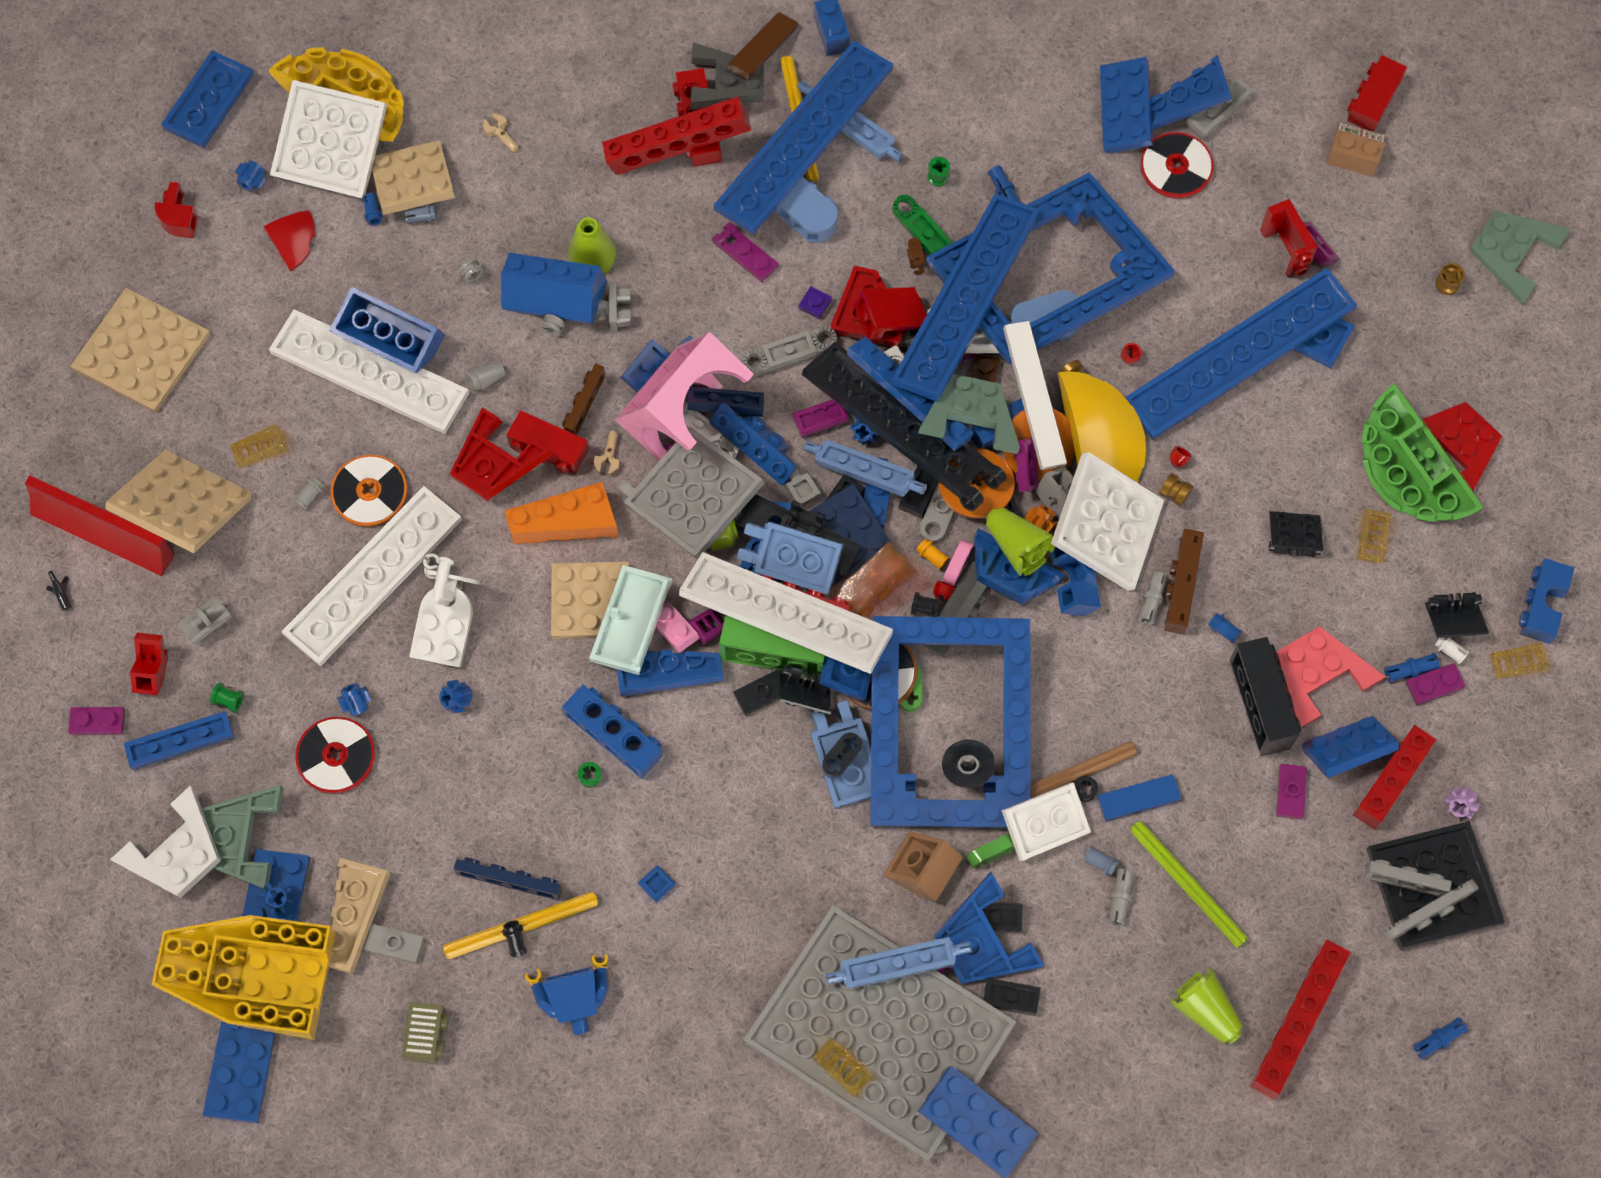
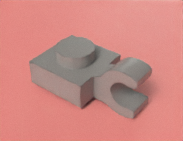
(802, 488)

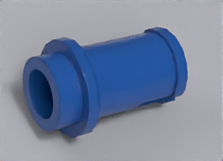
(373, 214)
(1224, 627)

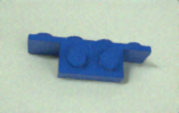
(646, 364)
(755, 441)

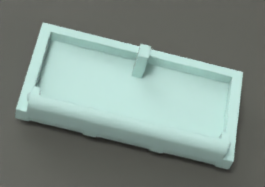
(630, 620)

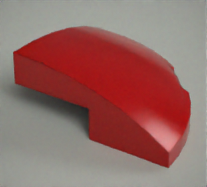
(292, 237)

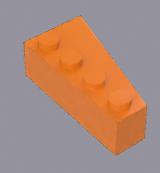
(564, 517)

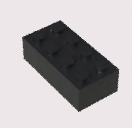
(1265, 696)

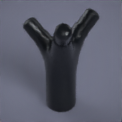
(59, 590)

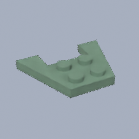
(1505, 244)
(973, 403)
(232, 830)

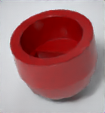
(1135, 353)
(1179, 457)
(943, 589)

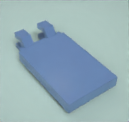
(793, 556)
(855, 782)

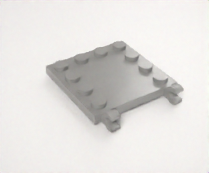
(693, 494)

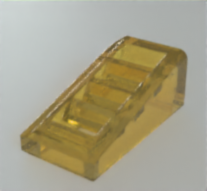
(262, 454)
(1383, 517)
(1537, 648)
(831, 1045)

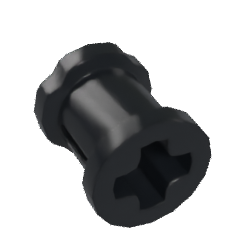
(925, 605)

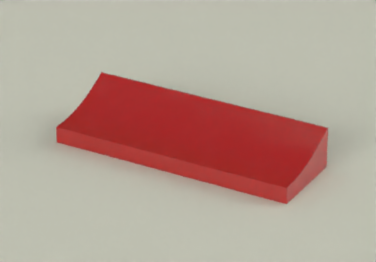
(98, 526)

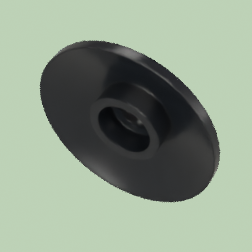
(970, 773)

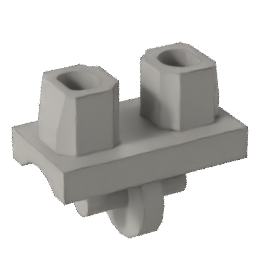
(617, 297)
(204, 620)

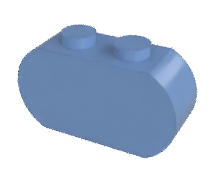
(809, 212)
(1041, 306)

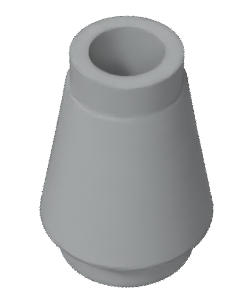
(484, 376)

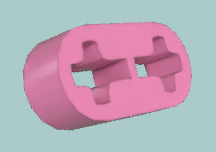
(958, 562)

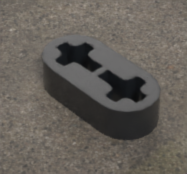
(837, 751)

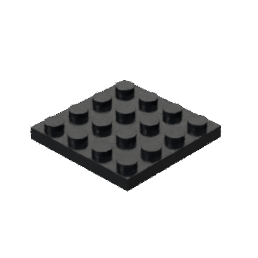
(1456, 857)

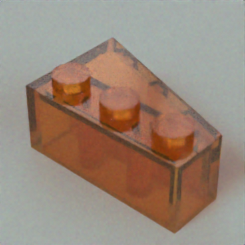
(876, 580)

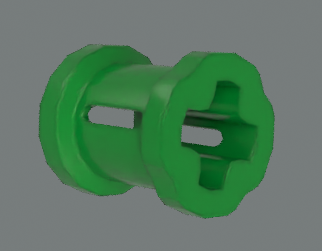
(938, 178)
(227, 697)

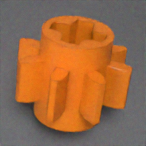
(1042, 517)

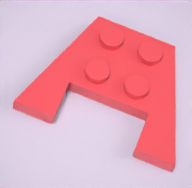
(1315, 662)

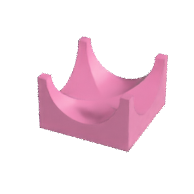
(662, 397)

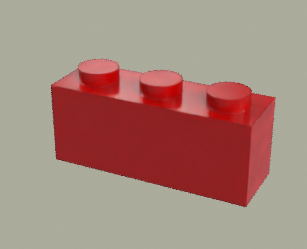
(1376, 93)
(566, 447)

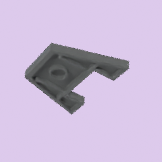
(727, 83)

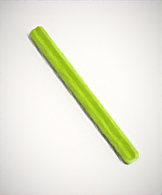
(1188, 884)

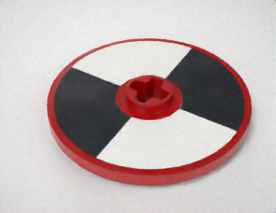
(1185, 179)
(330, 774)

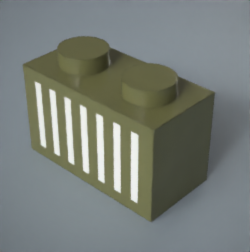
(424, 1033)

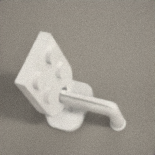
(443, 630)

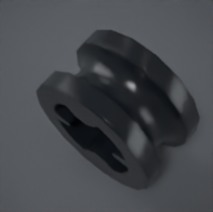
(1087, 780)

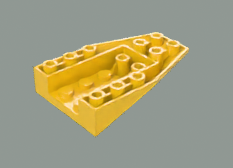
(249, 971)

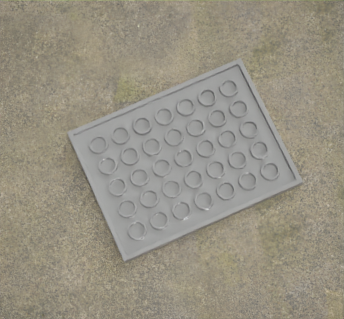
(895, 1029)

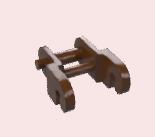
(915, 255)

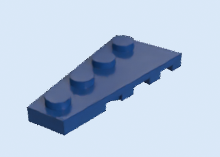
(1194, 94)

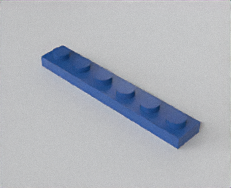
(882, 369)

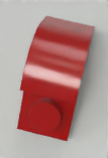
(176, 218)
(150, 664)

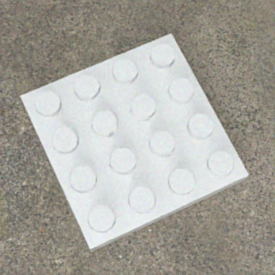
(328, 139)
(1107, 521)

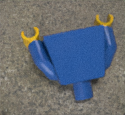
(572, 994)

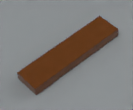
(763, 45)

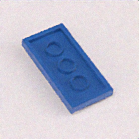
(207, 99)
(1126, 105)
(977, 1122)

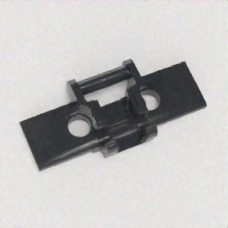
(761, 511)

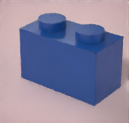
(831, 26)

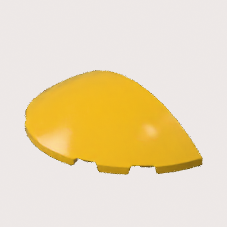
(348, 74)
(1103, 423)

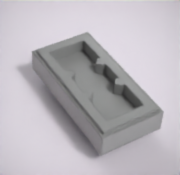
(394, 944)

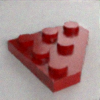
(846, 318)

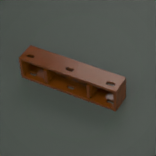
(1184, 580)

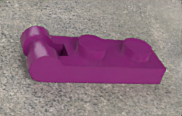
(745, 252)

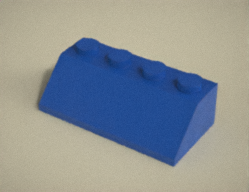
(551, 287)
(386, 331)

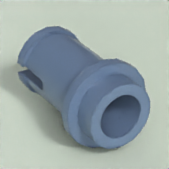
(421, 213)
(1101, 861)

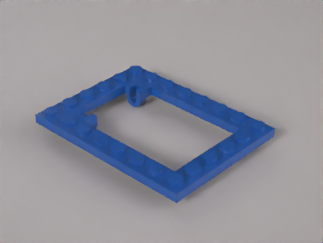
(1142, 269)
(894, 794)

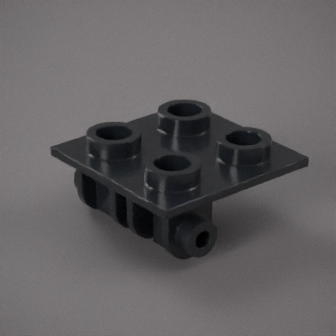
(1295, 532)
(1456, 616)
(803, 692)

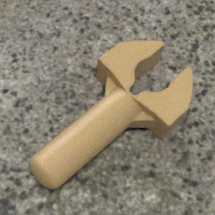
(500, 132)
(608, 455)

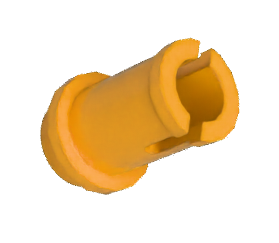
(932, 554)

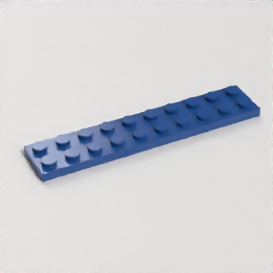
(803, 137)
(965, 298)
(1240, 353)
(242, 1052)

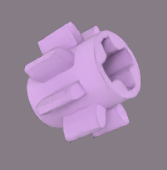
(1463, 802)

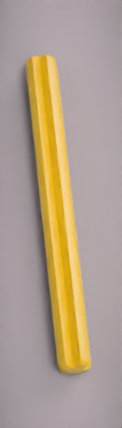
(795, 99)
(528, 922)

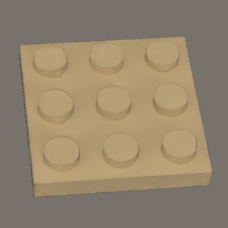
(412, 177)
(581, 597)

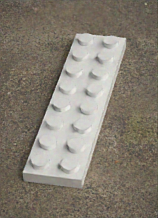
(417, 396)
(371, 576)
(786, 612)

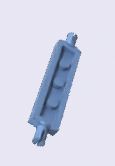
(866, 133)
(865, 468)
(898, 963)

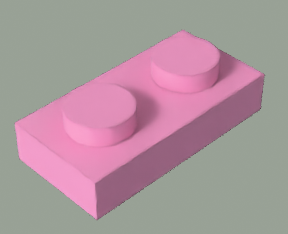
(675, 628)

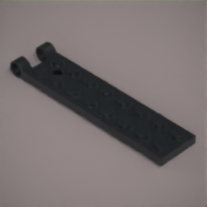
(880, 411)

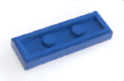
(1139, 797)

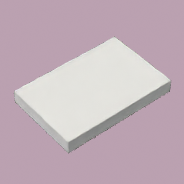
(1046, 821)

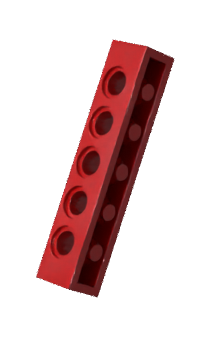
(676, 136)
(1300, 1019)

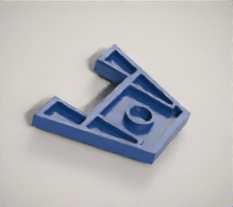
(987, 955)

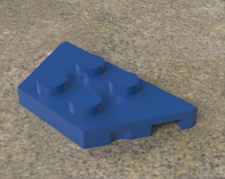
(997, 572)

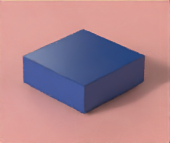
(656, 884)

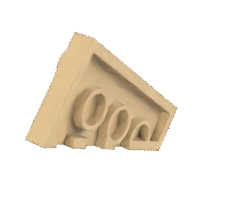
(356, 903)

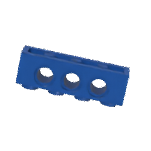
(639, 760)

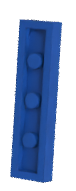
(178, 740)

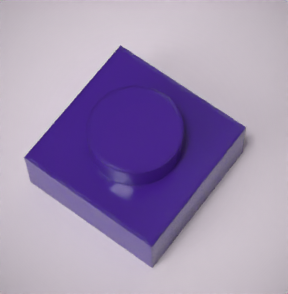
(815, 302)

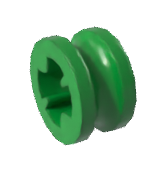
(581, 775)

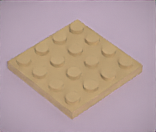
(140, 350)
(178, 501)

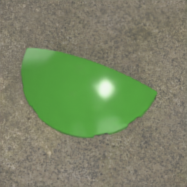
(1411, 465)

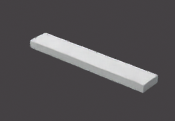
(1034, 395)

